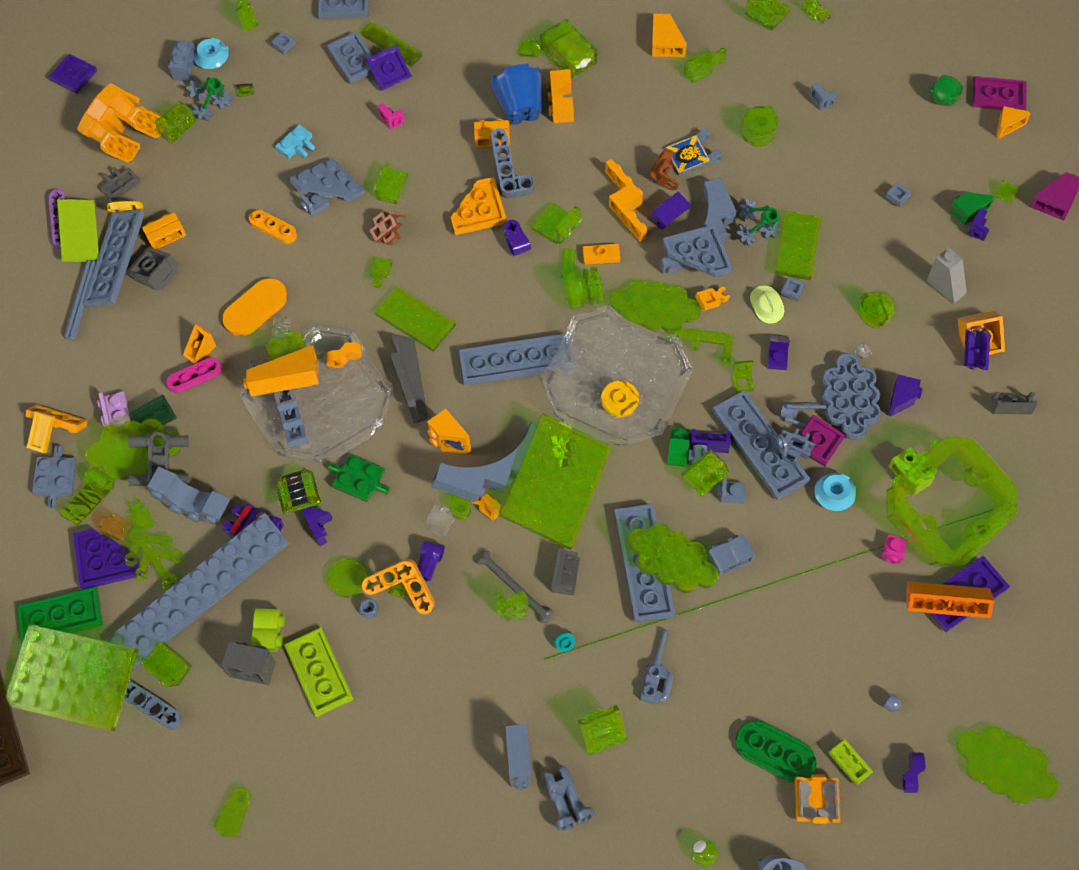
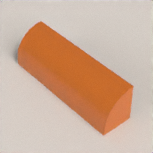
(949, 599)

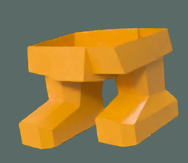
(109, 117)

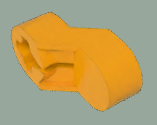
(340, 357)

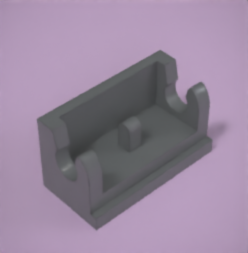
(1013, 404)
(565, 572)

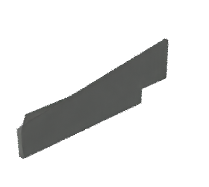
(409, 377)

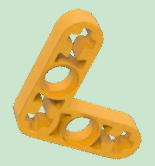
(407, 578)

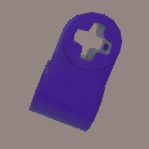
(516, 238)

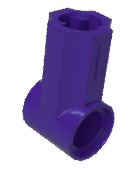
(430, 555)

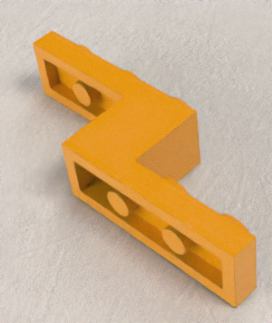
(626, 200)

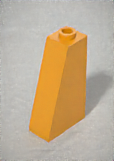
(284, 373)

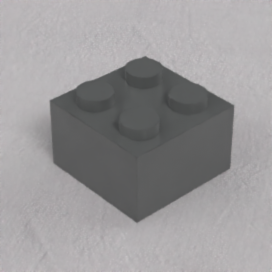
(248, 662)

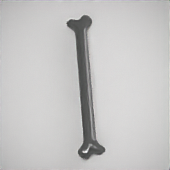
(486, 559)

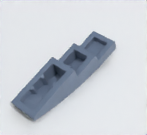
(290, 417)

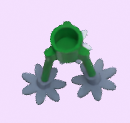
(213, 87)
(769, 219)

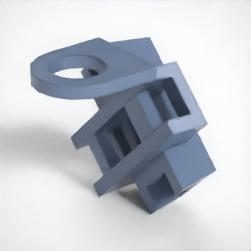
(792, 448)

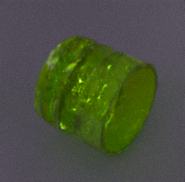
(584, 287)

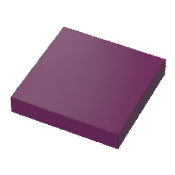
(825, 439)

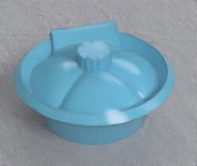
(211, 53)
(835, 491)

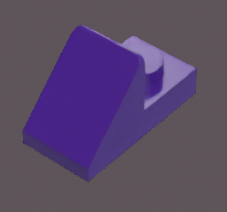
(778, 352)
(316, 519)

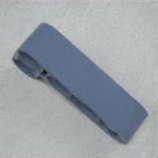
(506, 163)

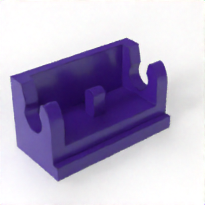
(669, 210)
(977, 348)
(717, 442)

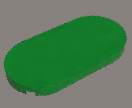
(775, 751)

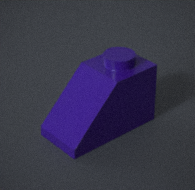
(904, 394)

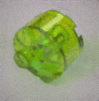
(759, 125)

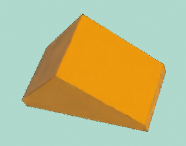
(1011, 120)
(199, 344)

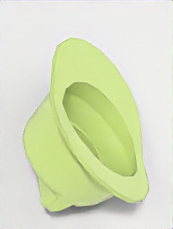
(767, 304)

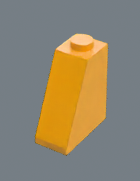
(666, 37)

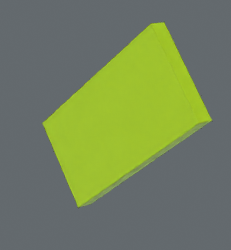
(77, 230)
(318, 672)

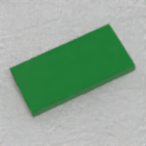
(63, 612)

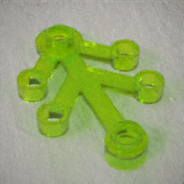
(152, 555)

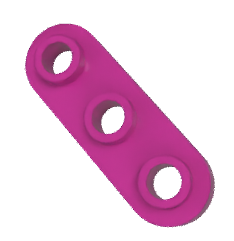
(185, 376)

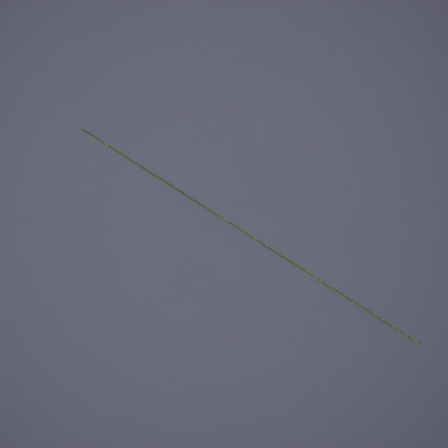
(747, 591)

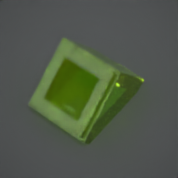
(529, 48)
(1006, 191)

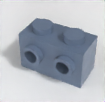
(182, 60)

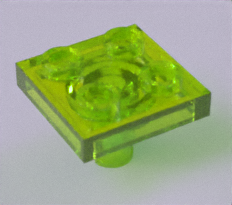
(602, 729)

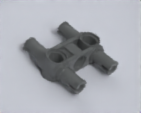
(156, 455)

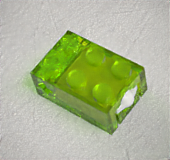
(568, 48)

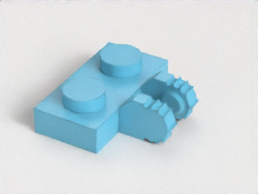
(294, 142)

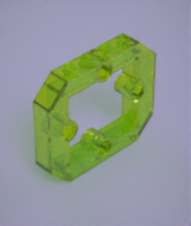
(990, 479)

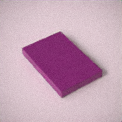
(998, 93)

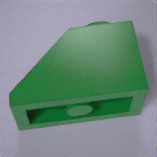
(968, 205)

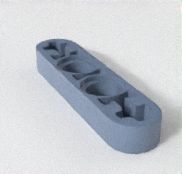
(148, 702)

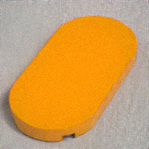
(255, 307)

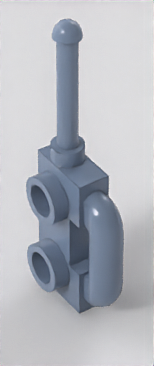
(656, 673)

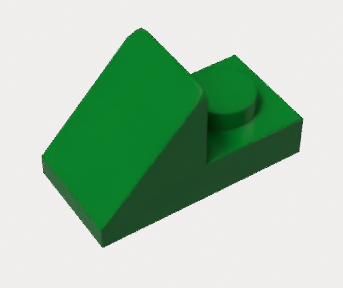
(678, 447)

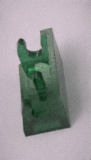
(156, 409)

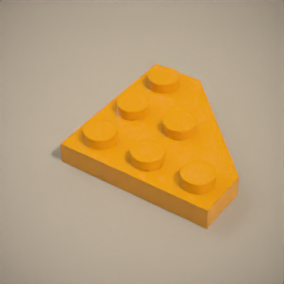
(479, 209)

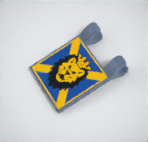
(690, 153)

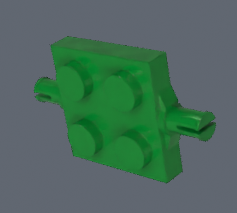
(359, 478)

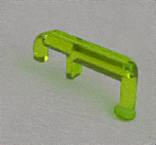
(709, 337)

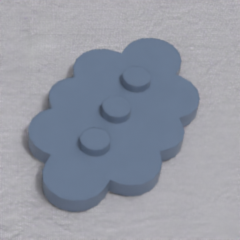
(851, 396)

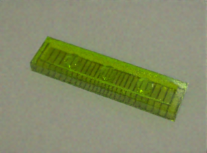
(387, 40)

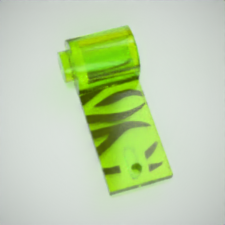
(96, 488)

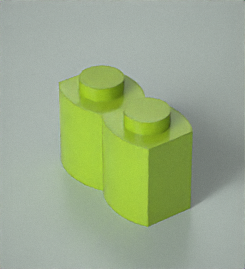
(267, 628)

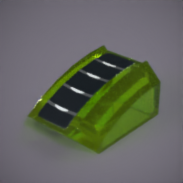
(297, 491)

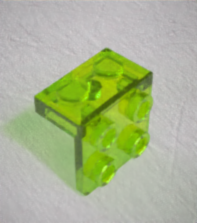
(767, 12)
(557, 223)

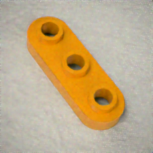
(277, 230)

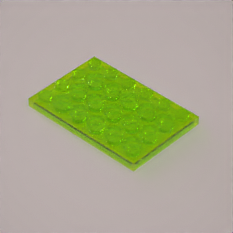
(556, 481)
(71, 677)

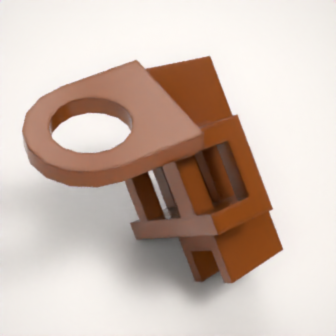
(659, 172)
(382, 230)

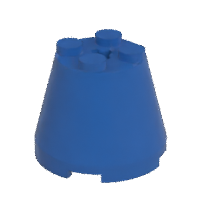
(519, 92)

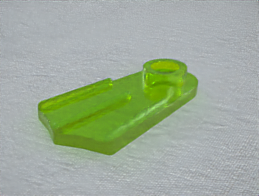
(233, 814)

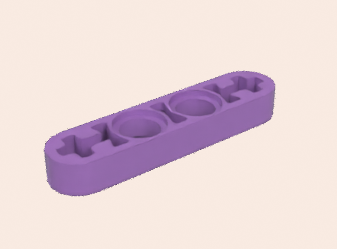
(54, 218)

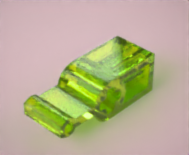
(703, 64)

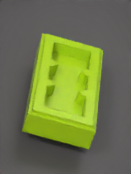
(850, 762)

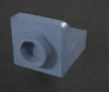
(821, 98)
(314, 203)
(731, 492)

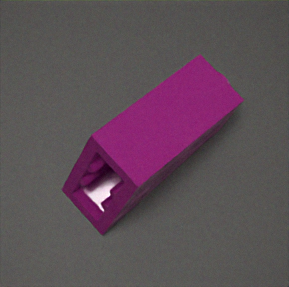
(1057, 196)

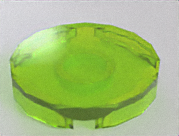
(346, 578)

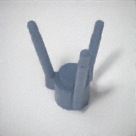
(790, 410)

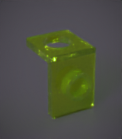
(743, 370)

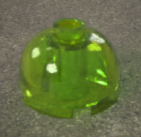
(877, 308)

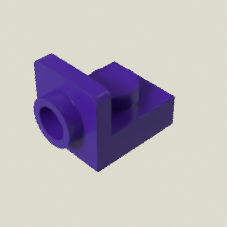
(977, 227)

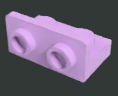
(114, 409)

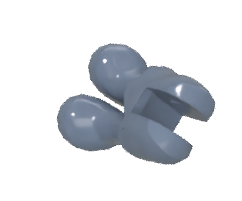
(557, 791)

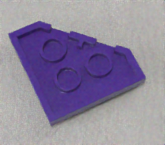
(101, 560)

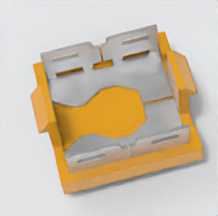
(817, 799)

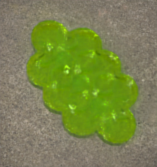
(655, 305)
(114, 452)
(672, 558)
(1007, 765)

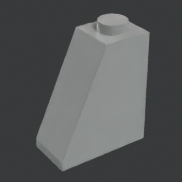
(948, 275)

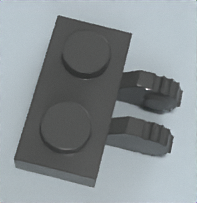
(120, 184)

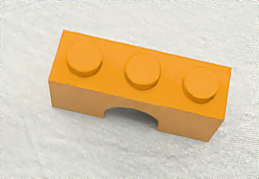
(561, 107)

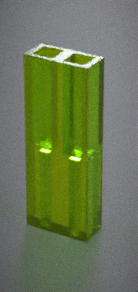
(568, 261)

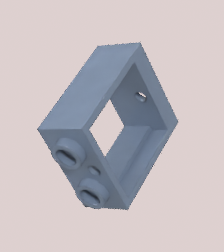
(518, 756)

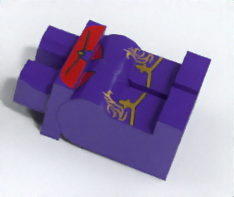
(246, 516)

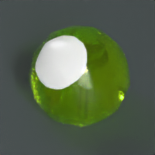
(704, 852)

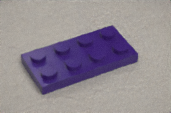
(977, 574)

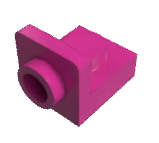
(390, 118)
(894, 549)

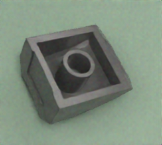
(153, 268)

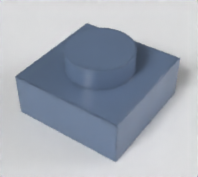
(283, 43)
(898, 194)
(793, 289)

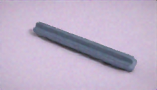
(78, 307)

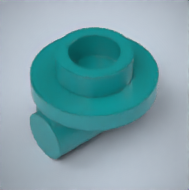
(564, 641)

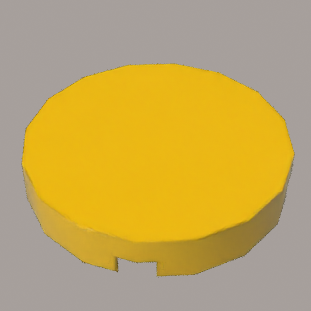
(124, 206)
(620, 398)

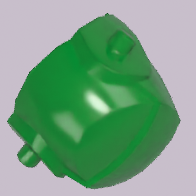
(946, 90)

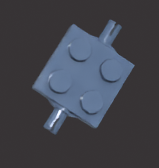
(54, 477)

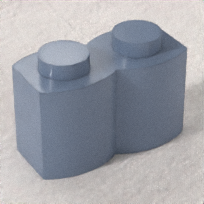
(731, 555)

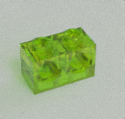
(175, 122)

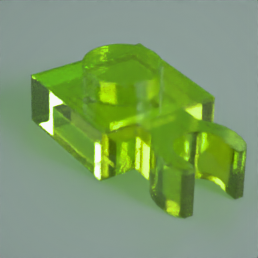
(141, 516)

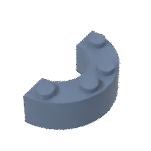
(186, 499)

